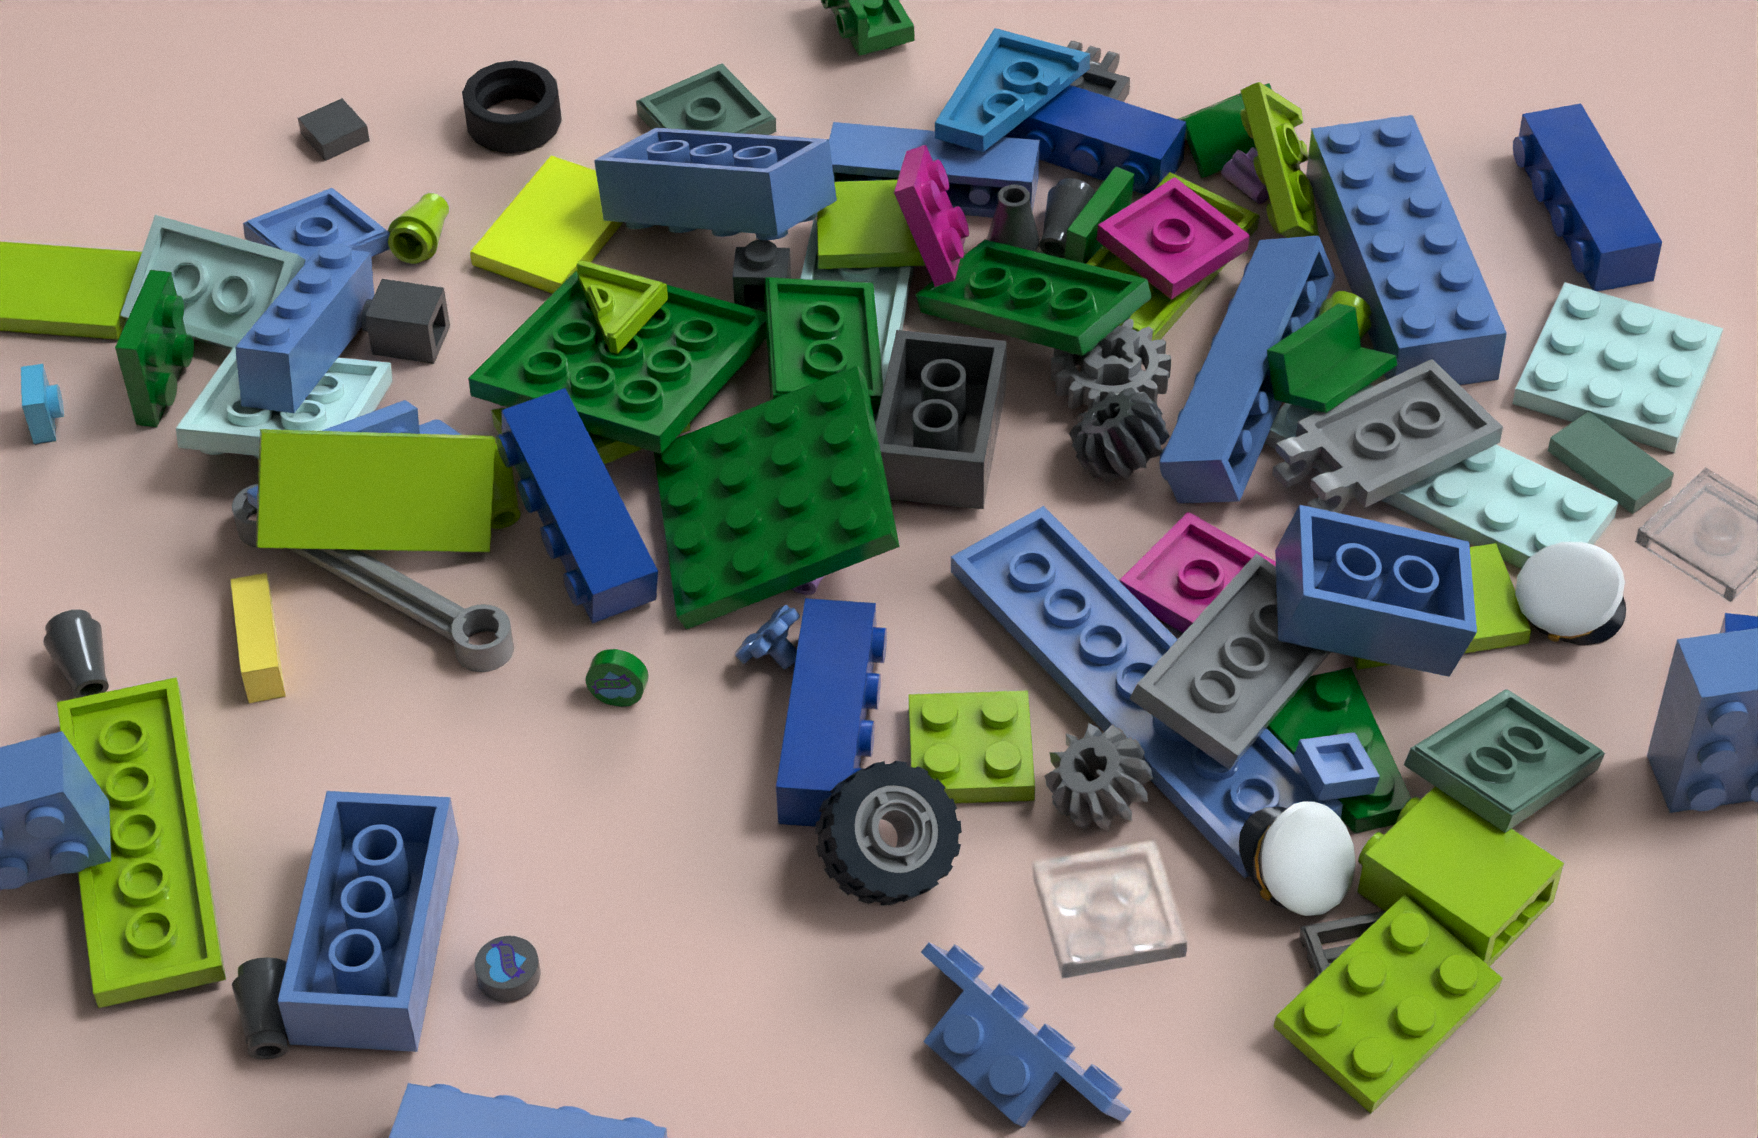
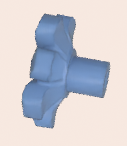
(772, 639)

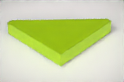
(619, 301)

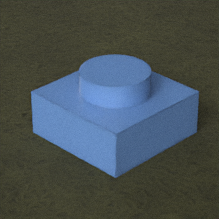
(1336, 766)

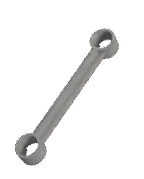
(405, 596)

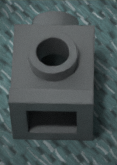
(751, 267)

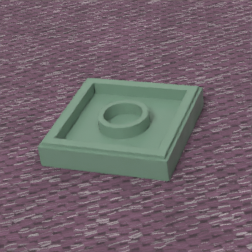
(707, 103)

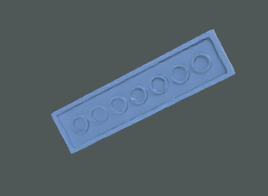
(1097, 649)

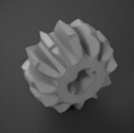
(1077, 783)

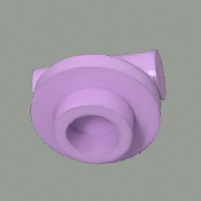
(1242, 174)

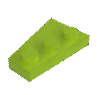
(1271, 124)

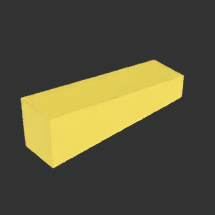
(257, 638)

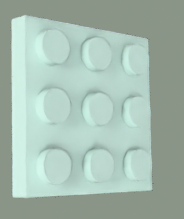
(1620, 363)
(222, 425)

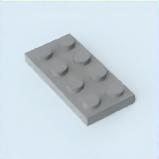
(1229, 669)

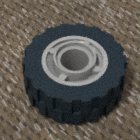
(923, 824)

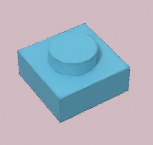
(40, 403)

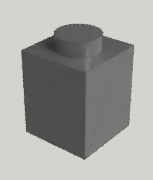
(406, 320)

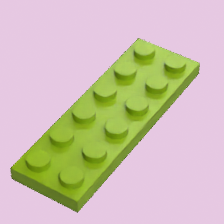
(153, 903)

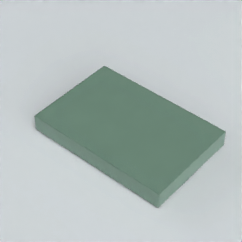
(1504, 759)

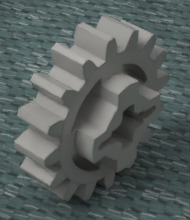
(1113, 367)

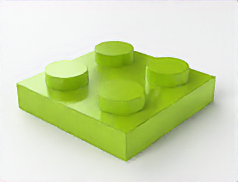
(974, 744)

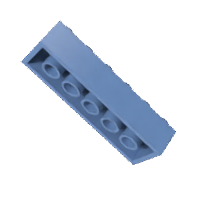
(1405, 248)

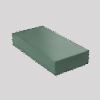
(1610, 462)

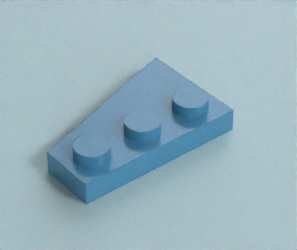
(1005, 87)

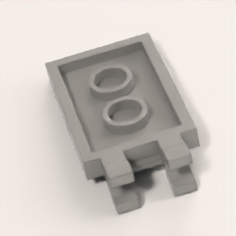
(1386, 438)

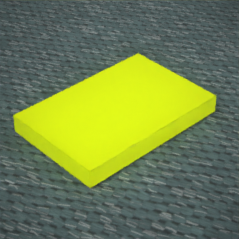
(547, 228)

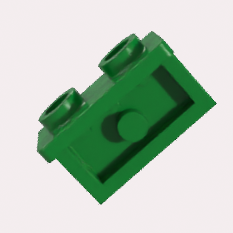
(872, 23)

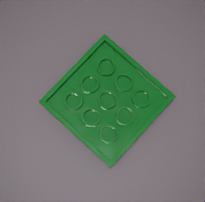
(646, 388)
(774, 498)

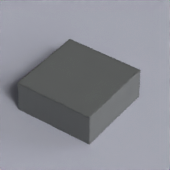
(333, 129)

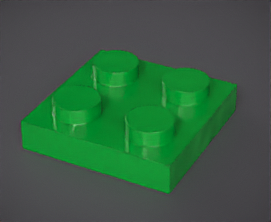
(154, 348)

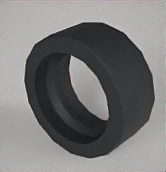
(512, 131)

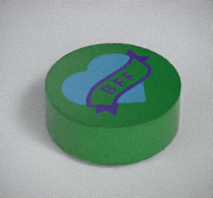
(617, 678)

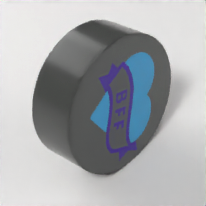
(507, 968)

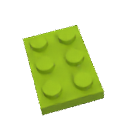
(1387, 1003)

